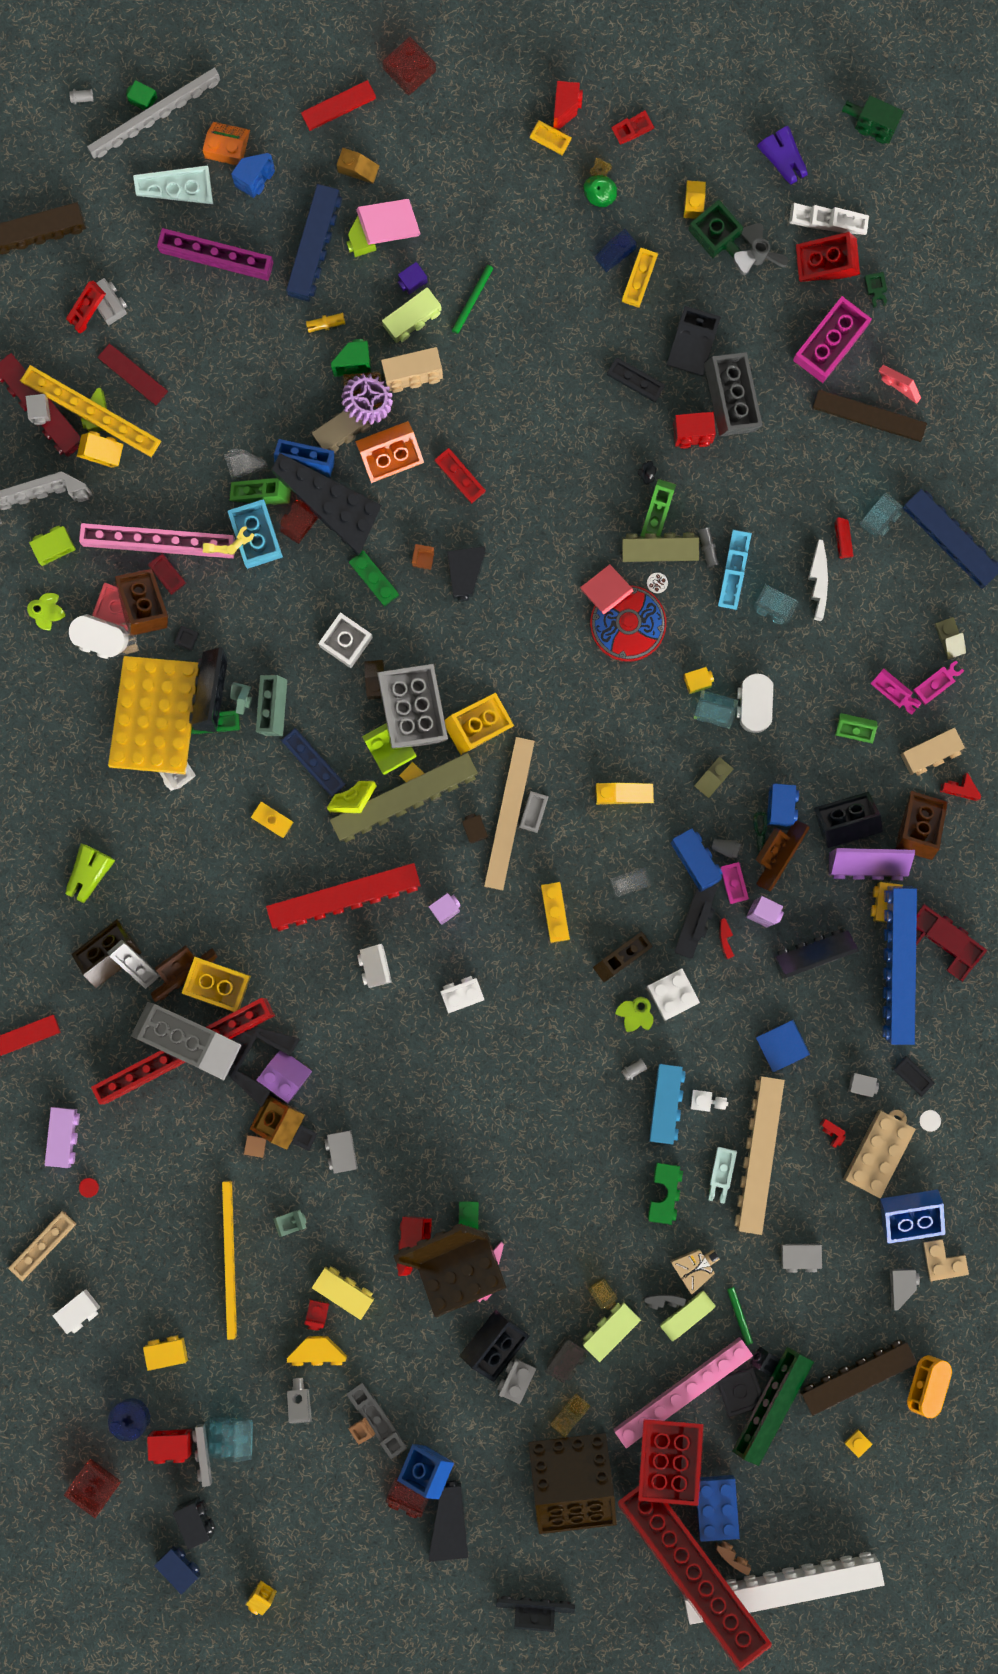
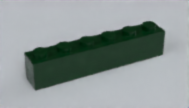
(772, 1406)

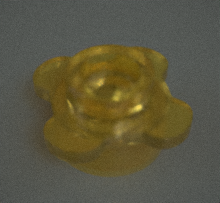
(600, 164)

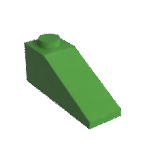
(270, 490)
(658, 507)

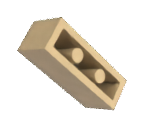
(933, 752)

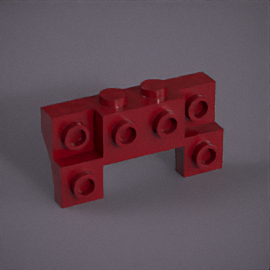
(951, 939)

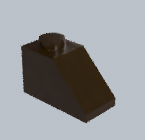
(371, 678)

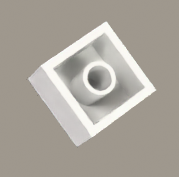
(345, 640)
(673, 994)

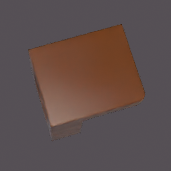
(423, 557)

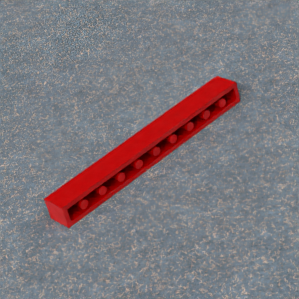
(162, 1062)

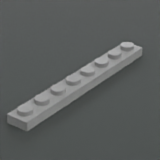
(150, 115)

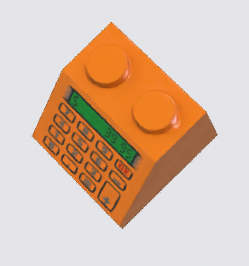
(225, 143)

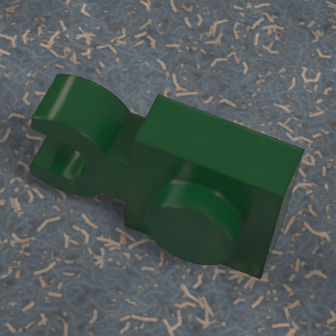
(875, 286)

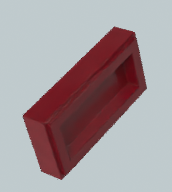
(166, 574)

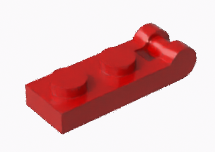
(85, 306)

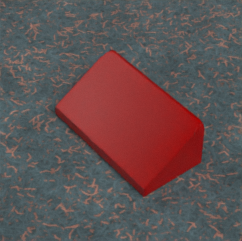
(843, 538)

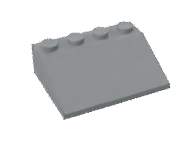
(412, 706)

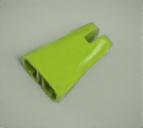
(87, 872)

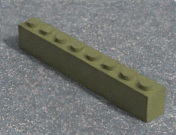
(404, 797)

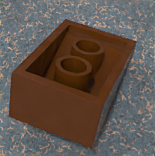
(141, 602)
(922, 825)

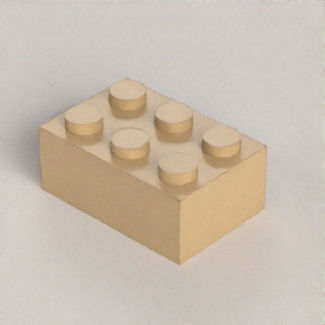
(412, 369)

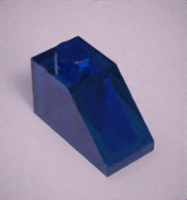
(616, 250)

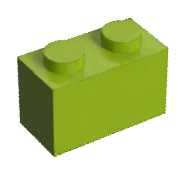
(52, 545)

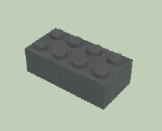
(733, 394)

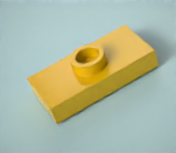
(550, 137)
(272, 820)

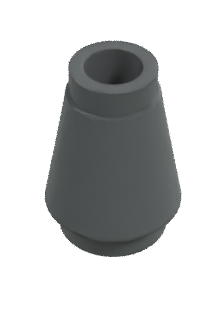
(727, 847)

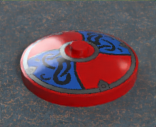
(631, 627)

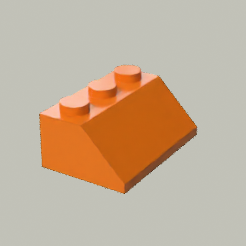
(389, 451)

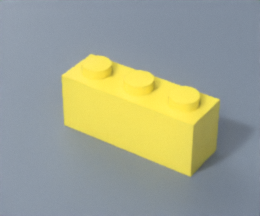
(343, 1292)

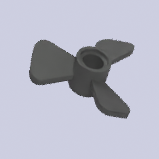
(758, 250)

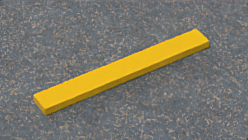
(90, 411)
(229, 1260)

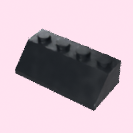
(209, 690)
(815, 954)

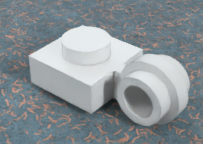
(702, 1101)

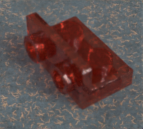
(406, 1499)

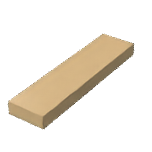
(42, 1246)

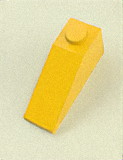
(624, 793)
(261, 1598)

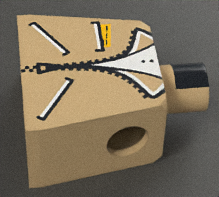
(695, 1268)

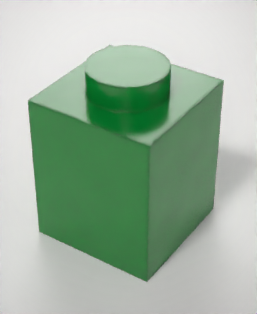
(141, 95)

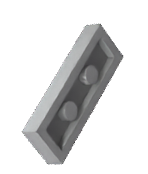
(133, 964)
(202, 1455)

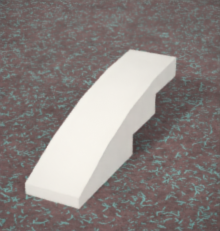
(829, 219)
(819, 574)

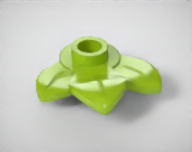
(48, 610)
(633, 1016)

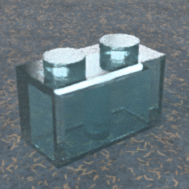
(881, 515)
(775, 605)
(715, 709)

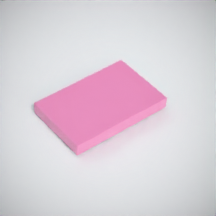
(388, 221)

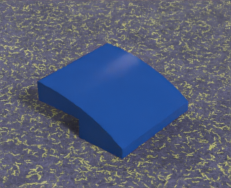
(783, 1045)

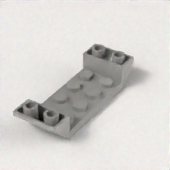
(41, 488)
(186, 1040)

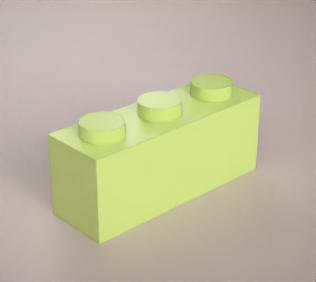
(412, 315)
(610, 1331)

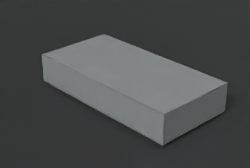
(533, 812)

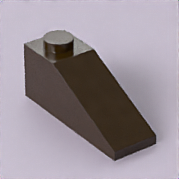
(622, 956)

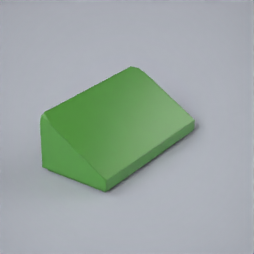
(856, 728)

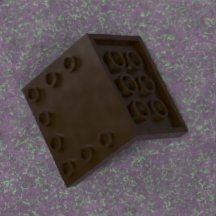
(454, 1267)
(572, 1483)

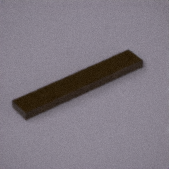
(869, 415)

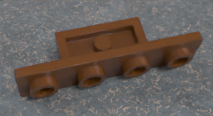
(778, 852)
(176, 969)

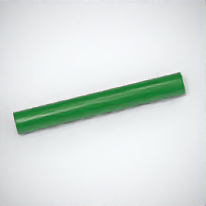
(740, 1316)

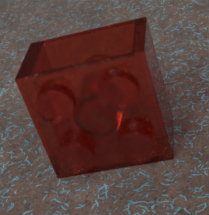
(409, 66)
(92, 1488)

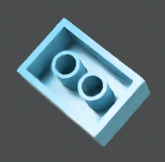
(257, 520)

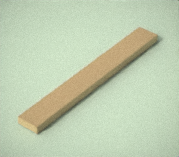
(509, 813)

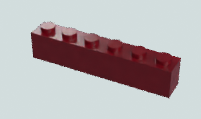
(58, 429)

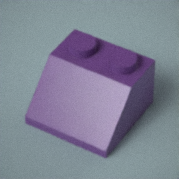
(284, 1076)

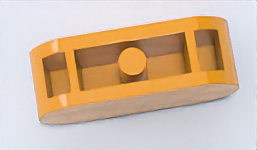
(929, 1386)

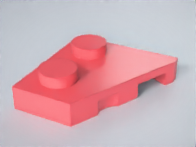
(900, 382)

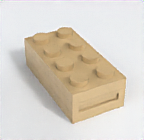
(880, 1152)

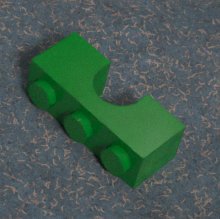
(664, 1210)

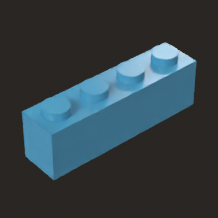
(665, 1104)

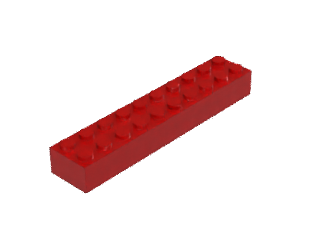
(697, 1578)

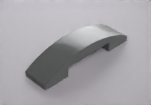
(378, 1420)

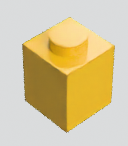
(698, 680)

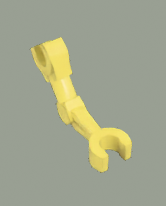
(231, 549)

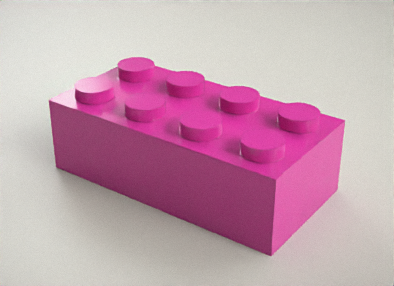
(832, 339)

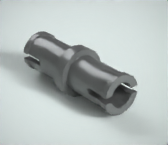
(708, 547)

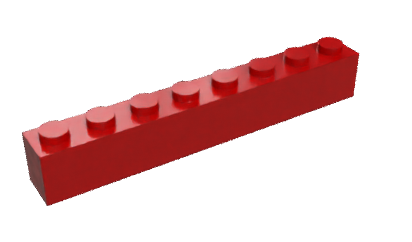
(342, 896)

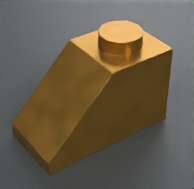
(357, 166)

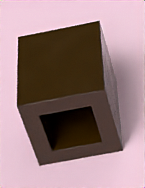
(474, 828)

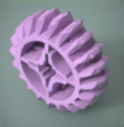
(372, 391)

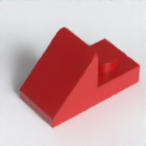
(966, 790)

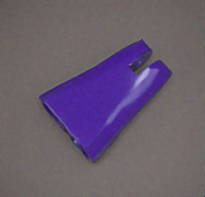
(784, 154)

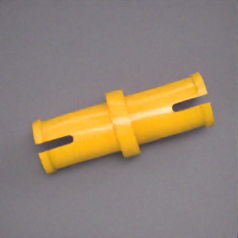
(325, 322)

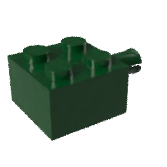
(875, 118)
(717, 230)

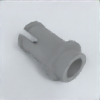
(81, 96)
(634, 1069)

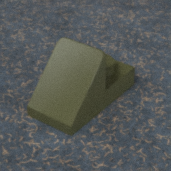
(951, 639)
(713, 777)

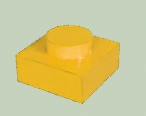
(858, 1443)

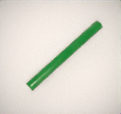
(472, 299)

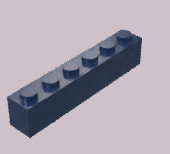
(313, 243)
(951, 538)

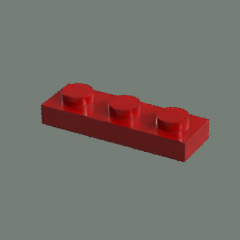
(460, 475)

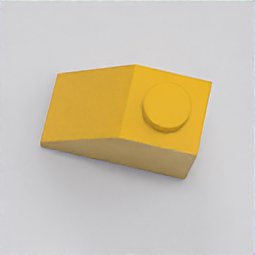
(694, 199)

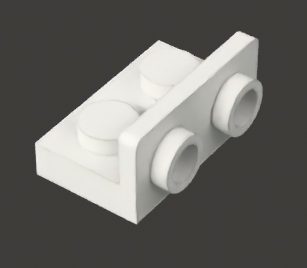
(462, 995)

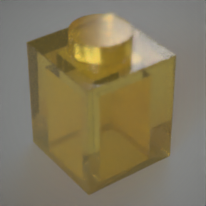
(603, 1294)

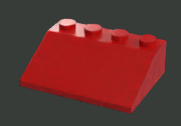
(671, 1462)

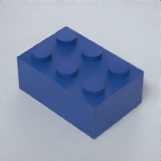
(912, 1216)
(717, 1509)

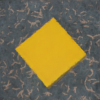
(411, 772)

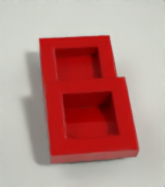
(632, 128)
(725, 932)

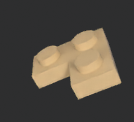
(941, 1267)

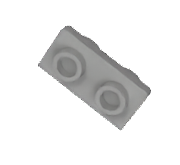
(517, 1380)

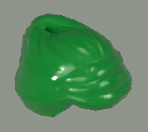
(600, 190)

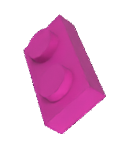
(734, 883)

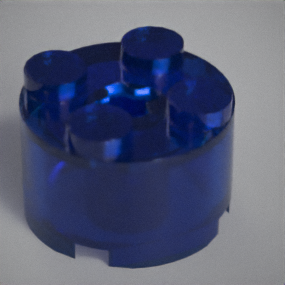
(139, 1415)

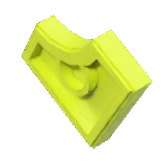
(353, 799)

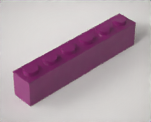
(215, 254)

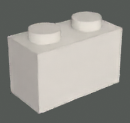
(77, 1311)

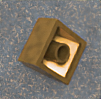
(277, 1122)

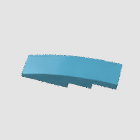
(734, 569)

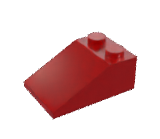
(828, 258)

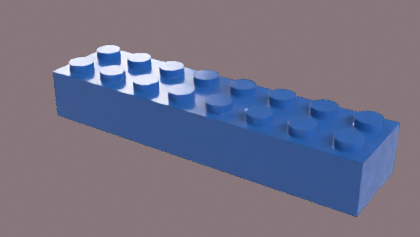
(900, 965)

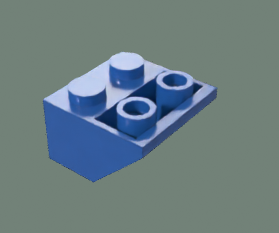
(252, 173)

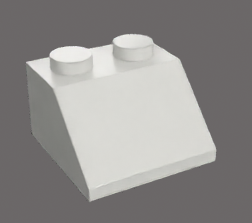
(375, 966)

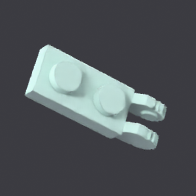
(722, 1172)

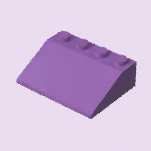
(870, 862)

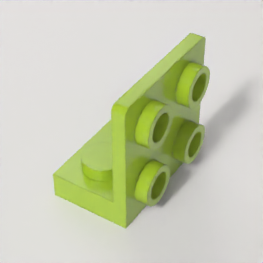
(385, 756)

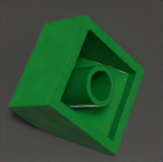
(352, 359)

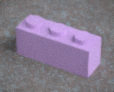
(445, 908)
(61, 1137)

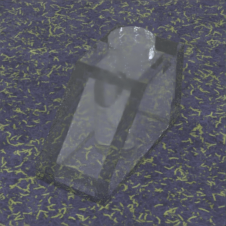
(243, 463)
(630, 882)

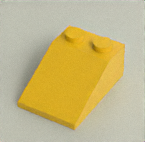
(478, 723)
(216, 984)

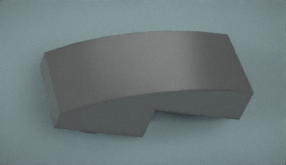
(658, 1300)

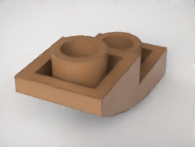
(726, 1551)

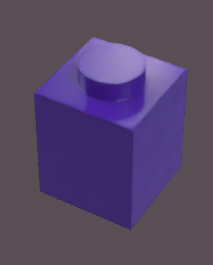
(412, 278)

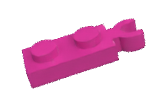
(936, 683)
(895, 691)

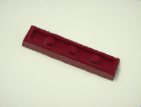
(132, 374)

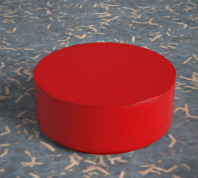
(88, 1187)

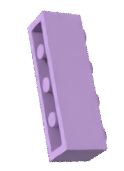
(765, 912)

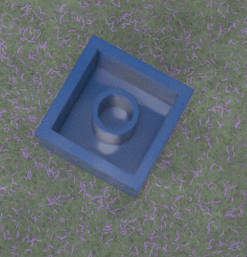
(782, 805)
(425, 1471)

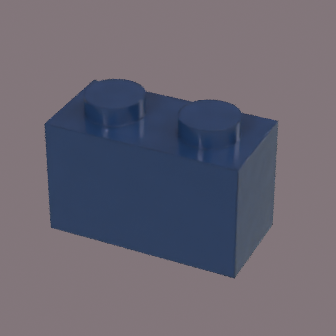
(178, 1569)

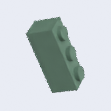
(271, 705)

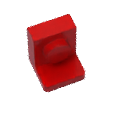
(831, 1129)
(316, 1315)

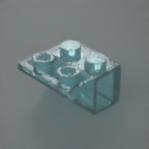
(230, 1438)

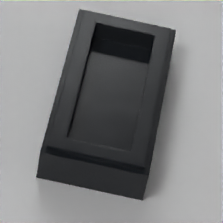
(913, 1076)

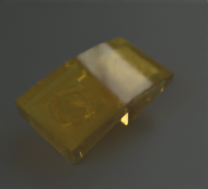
(569, 1415)

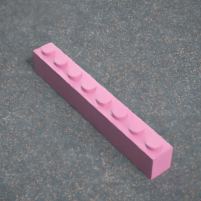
(152, 540)
(684, 1391)

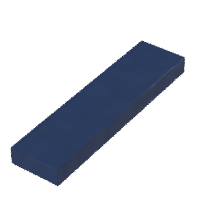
(313, 762)

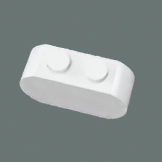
(98, 636)
(755, 703)

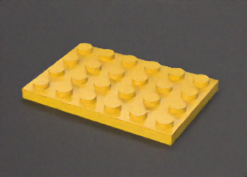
(153, 715)

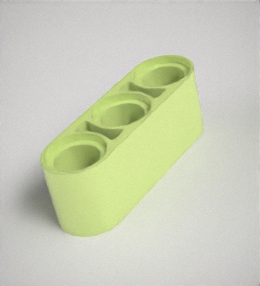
(687, 1316)

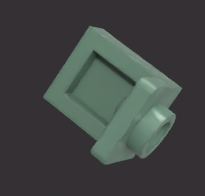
(242, 695)
(290, 1223)

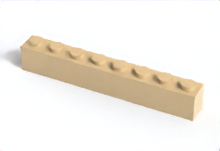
(760, 1155)

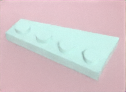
(179, 184)

